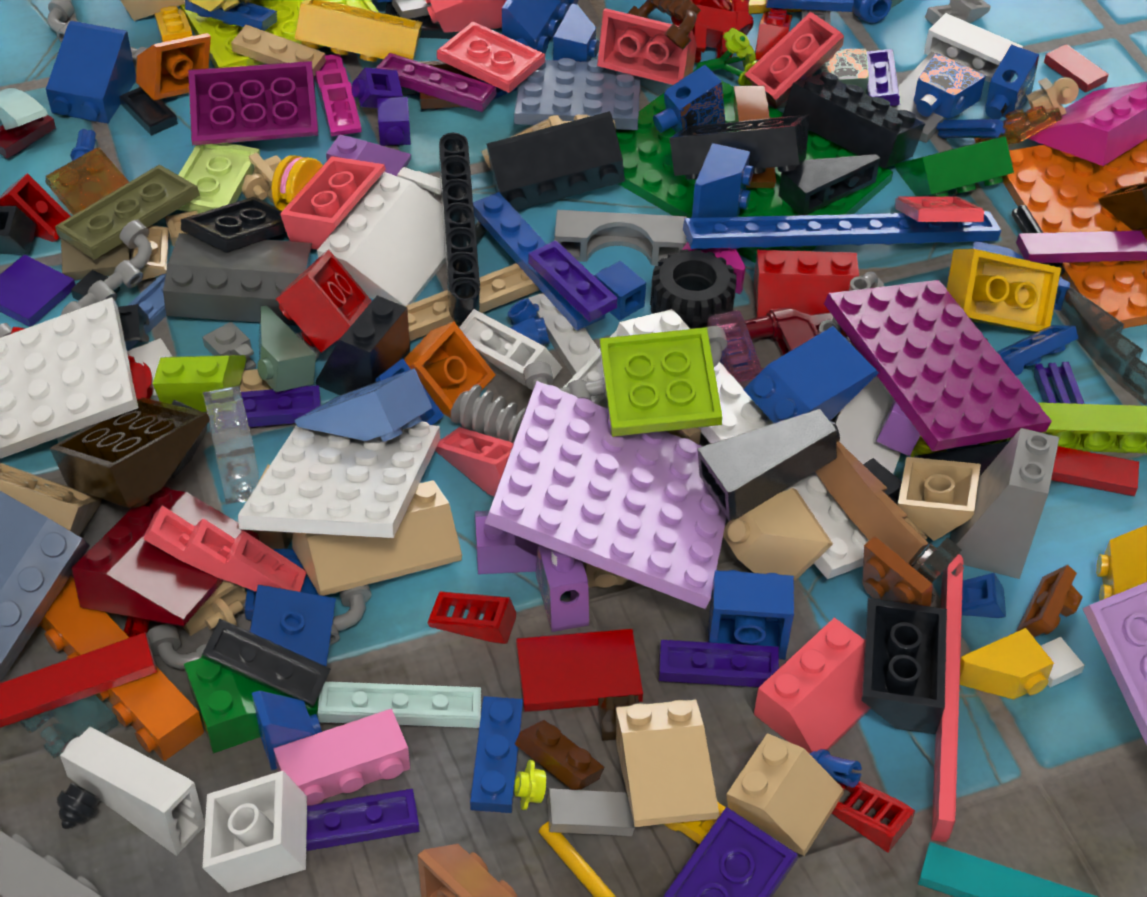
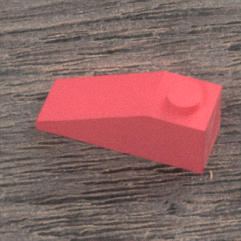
(476, 456)

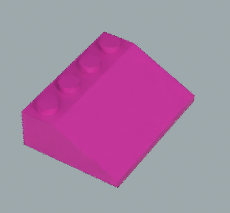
(1100, 124)

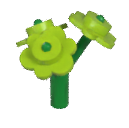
(736, 43)

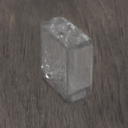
(232, 443)

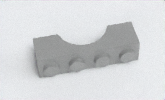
(590, 231)

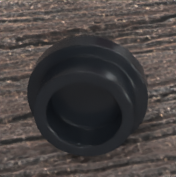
(76, 806)

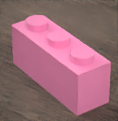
(345, 757)

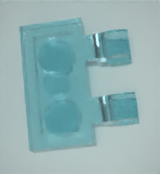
(73, 720)

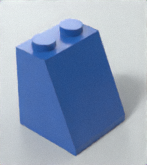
(91, 72)

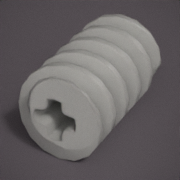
(487, 417)

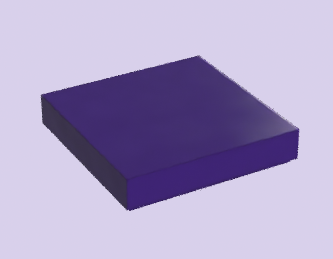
(32, 290)

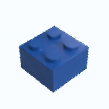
(751, 609)

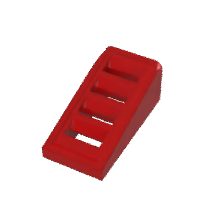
(496, 623)
(872, 828)

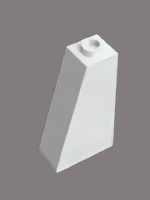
(136, 788)

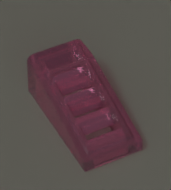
(736, 328)

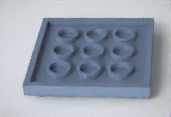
(578, 88)

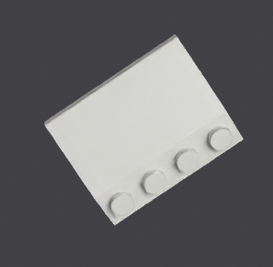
(391, 240)

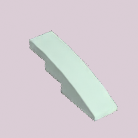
(18, 108)

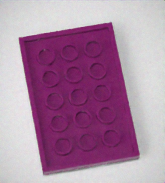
(936, 364)

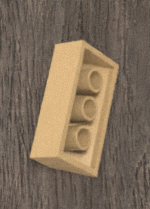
(422, 542)

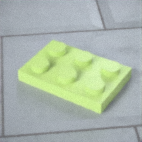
(217, 173)

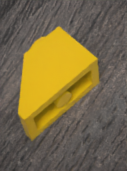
(1007, 667)

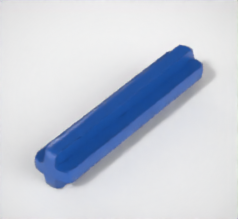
(971, 128)

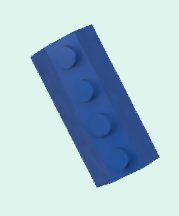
(534, 20)

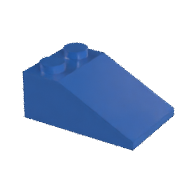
(813, 376)

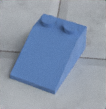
(372, 410)

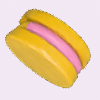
(290, 178)

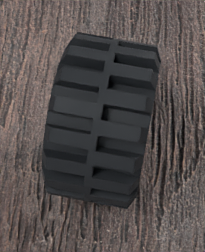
(693, 286)

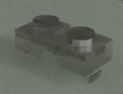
(935, 560)

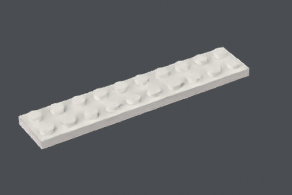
(744, 415)

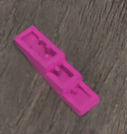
(337, 97)

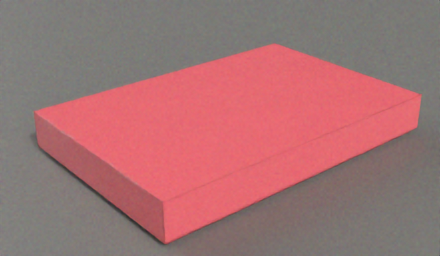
(491, 56)
(939, 209)

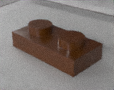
(559, 755)

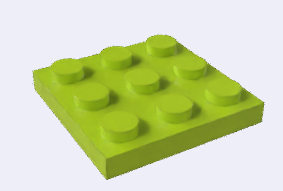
(660, 382)

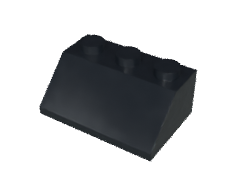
(905, 664)

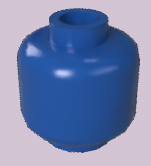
(871, 10)

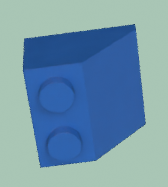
(722, 183)

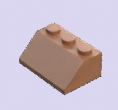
(456, 873)

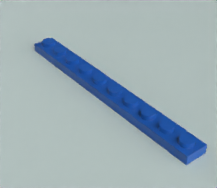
(831, 230)

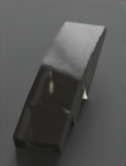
(1102, 339)

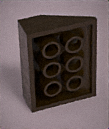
(130, 453)

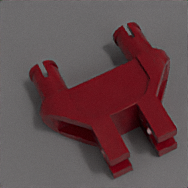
(787, 327)

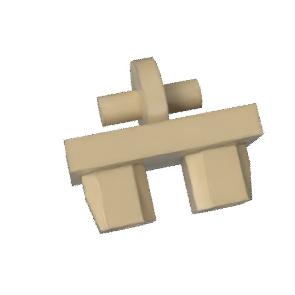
(1053, 95)
(260, 182)
(222, 604)

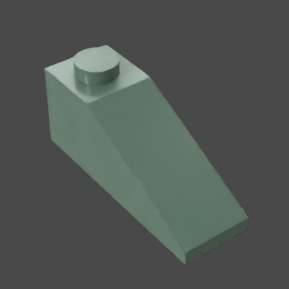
(283, 357)

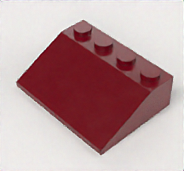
(139, 579)

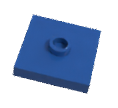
(294, 621)

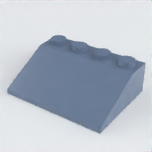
(33, 569)

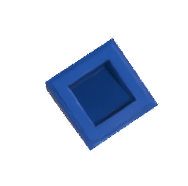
(983, 597)

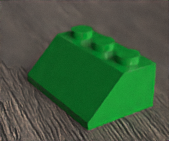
(958, 168)

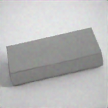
(589, 812)

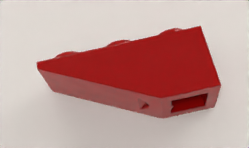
(772, 29)

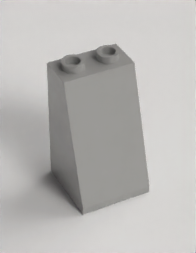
(1009, 505)

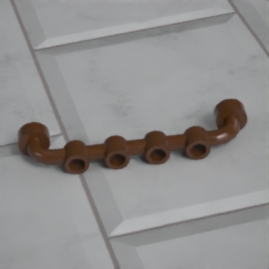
(680, 9)

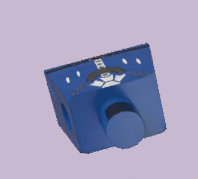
(1007, 95)

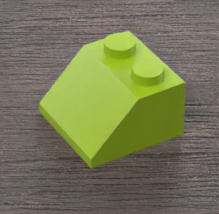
(189, 376)

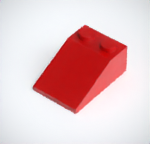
(323, 301)

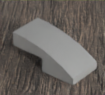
(963, 9)

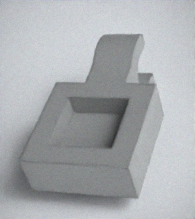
(229, 341)

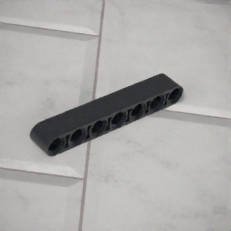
(459, 226)

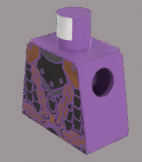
(559, 574)

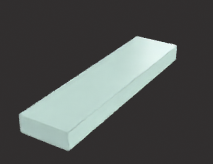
(410, 703)

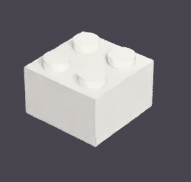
(255, 832)

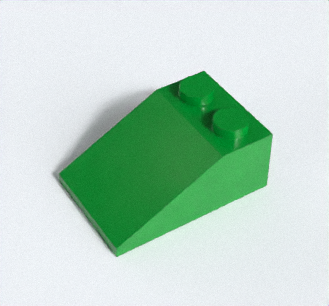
(226, 703)

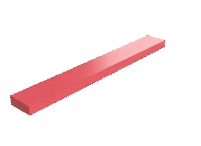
(947, 733)

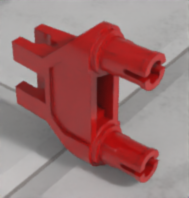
(715, 22)

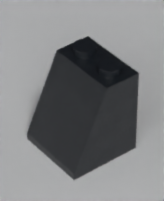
(367, 348)

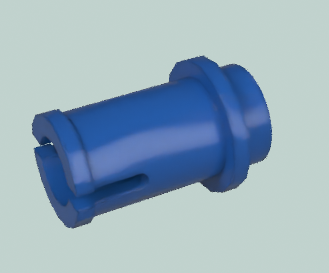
(838, 768)

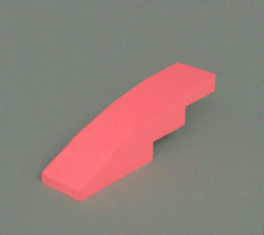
(210, 549)

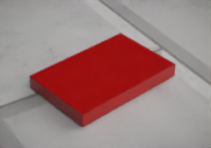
(577, 669)

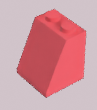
(457, 14)

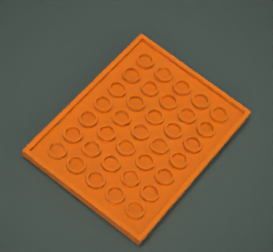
(1065, 197)

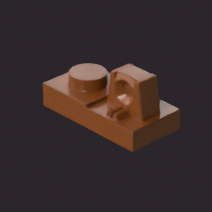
(1053, 596)

